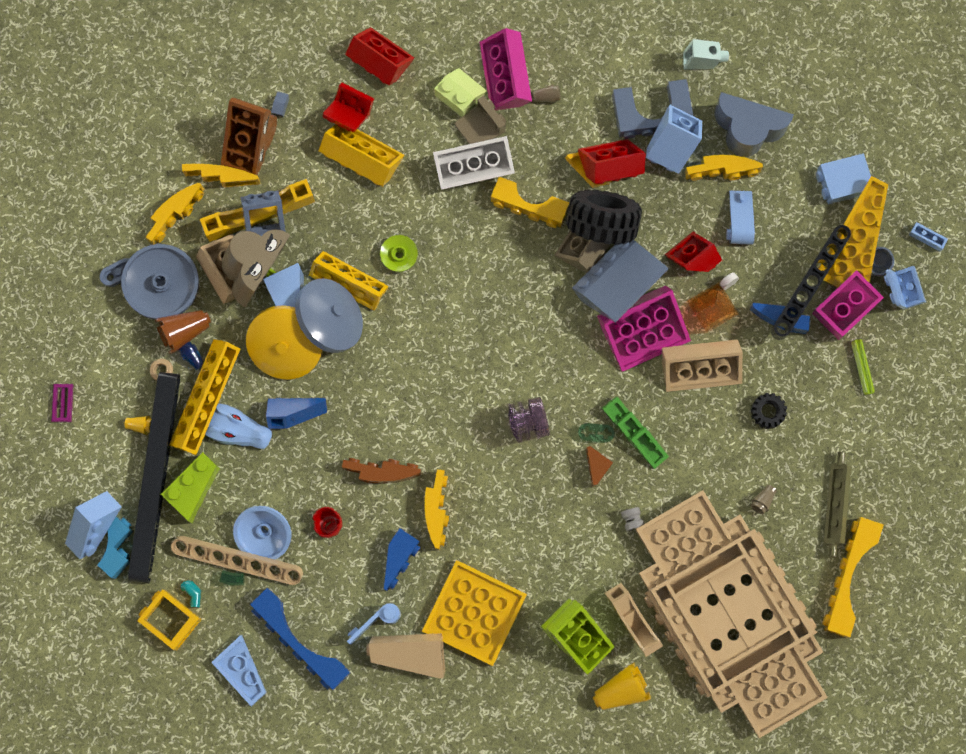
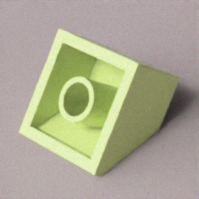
(459, 92)

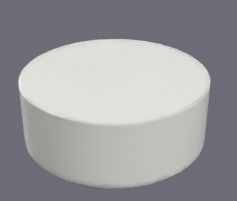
(729, 280)

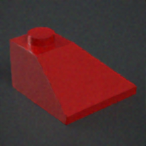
(695, 254)

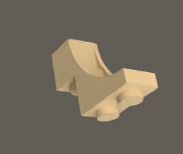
(633, 620)

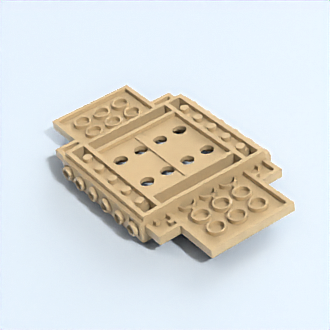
(764, 666)

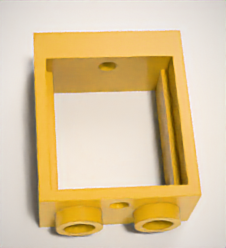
(183, 633)

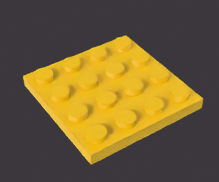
(474, 612)

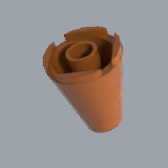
(182, 328)

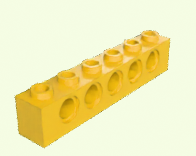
(204, 397)

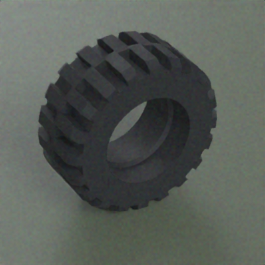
(603, 217)

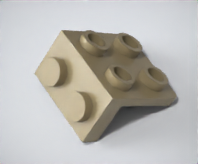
(481, 122)

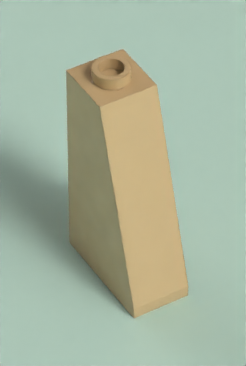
(410, 653)

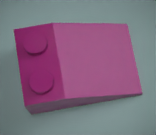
(847, 305)

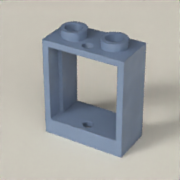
(267, 199)

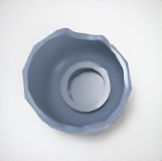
(884, 259)

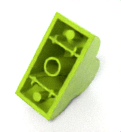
(578, 635)

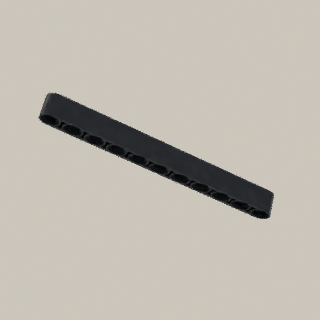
(154, 477)

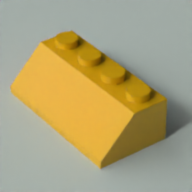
(361, 154)

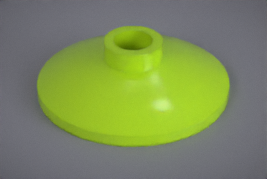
(397, 244)

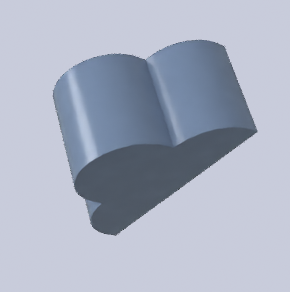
(749, 124)

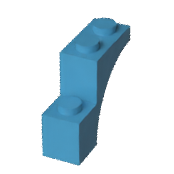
(116, 560)

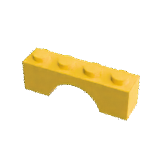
(551, 211)

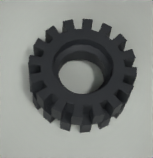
(760, 419)

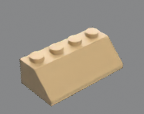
(702, 365)

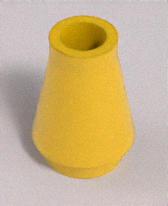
(139, 424)

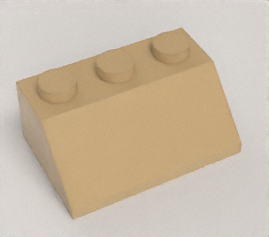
(210, 259)

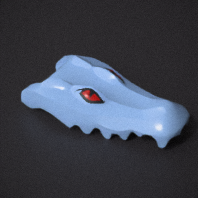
(235, 428)

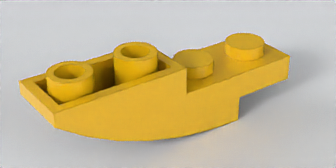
(729, 165)
(177, 205)
(436, 518)

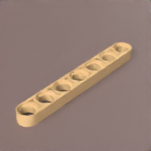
(227, 562)

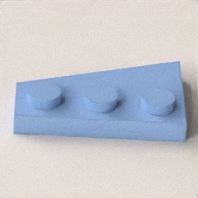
(239, 669)

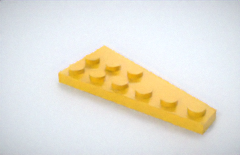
(865, 226)

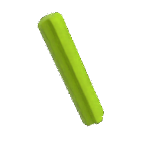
(862, 366)

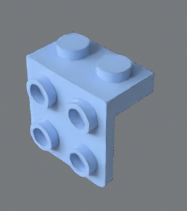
(905, 287)

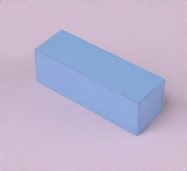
(928, 236)

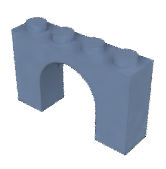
(632, 123)

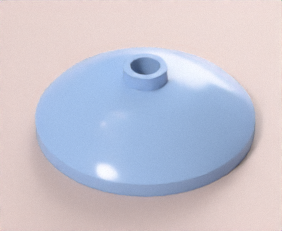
(252, 537)

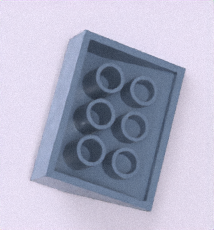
(619, 279)

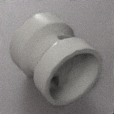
(632, 514)

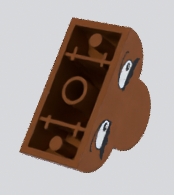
(247, 135)

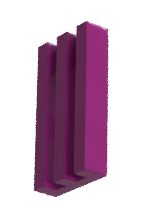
(69, 404)

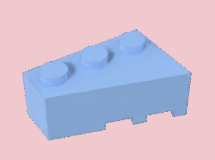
(91, 523)

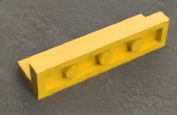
(360, 290)

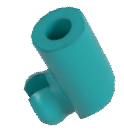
(194, 591)

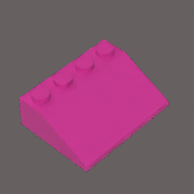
(645, 329)

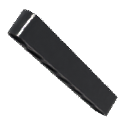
(817, 276)

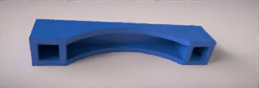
(271, 610)

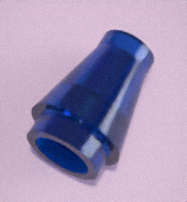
(191, 354)

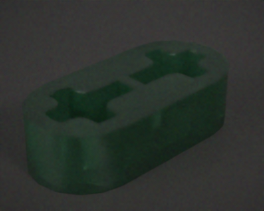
(595, 437)

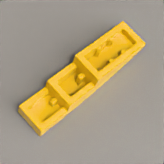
(228, 176)

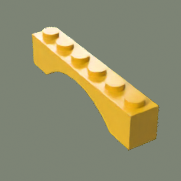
(232, 221)
(841, 616)

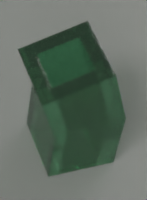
(232, 579)

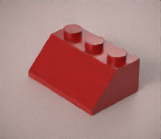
(379, 55)
(612, 161)

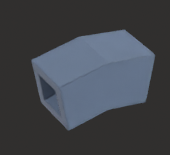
(280, 104)

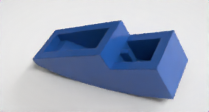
(771, 313)

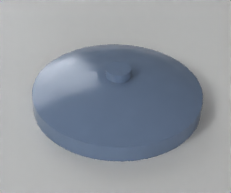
(160, 281)
(329, 315)

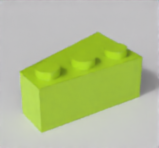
(191, 487)

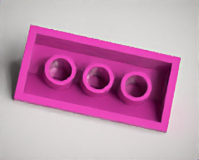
(505, 69)

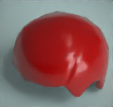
(322, 518)

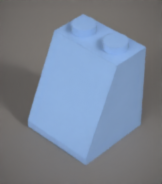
(674, 139)
(285, 285)

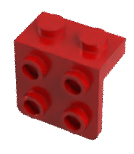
(349, 108)

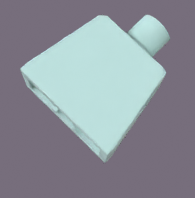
(703, 55)

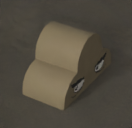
(250, 259)

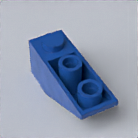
(288, 412)
(399, 552)

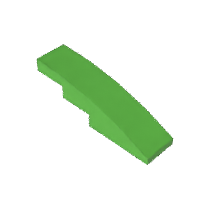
(635, 432)

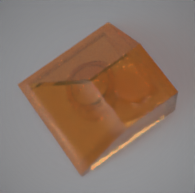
(712, 307)

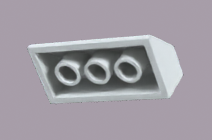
(474, 162)

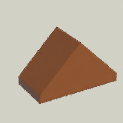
(597, 464)

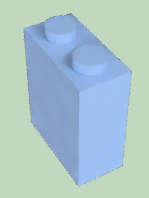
(843, 178)

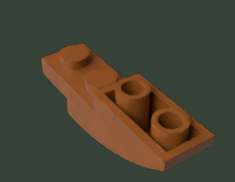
(389, 472)

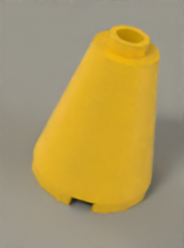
(622, 689)

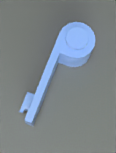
(742, 218)
(388, 613)

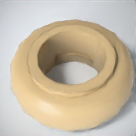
(158, 362)

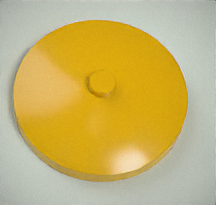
(280, 345)

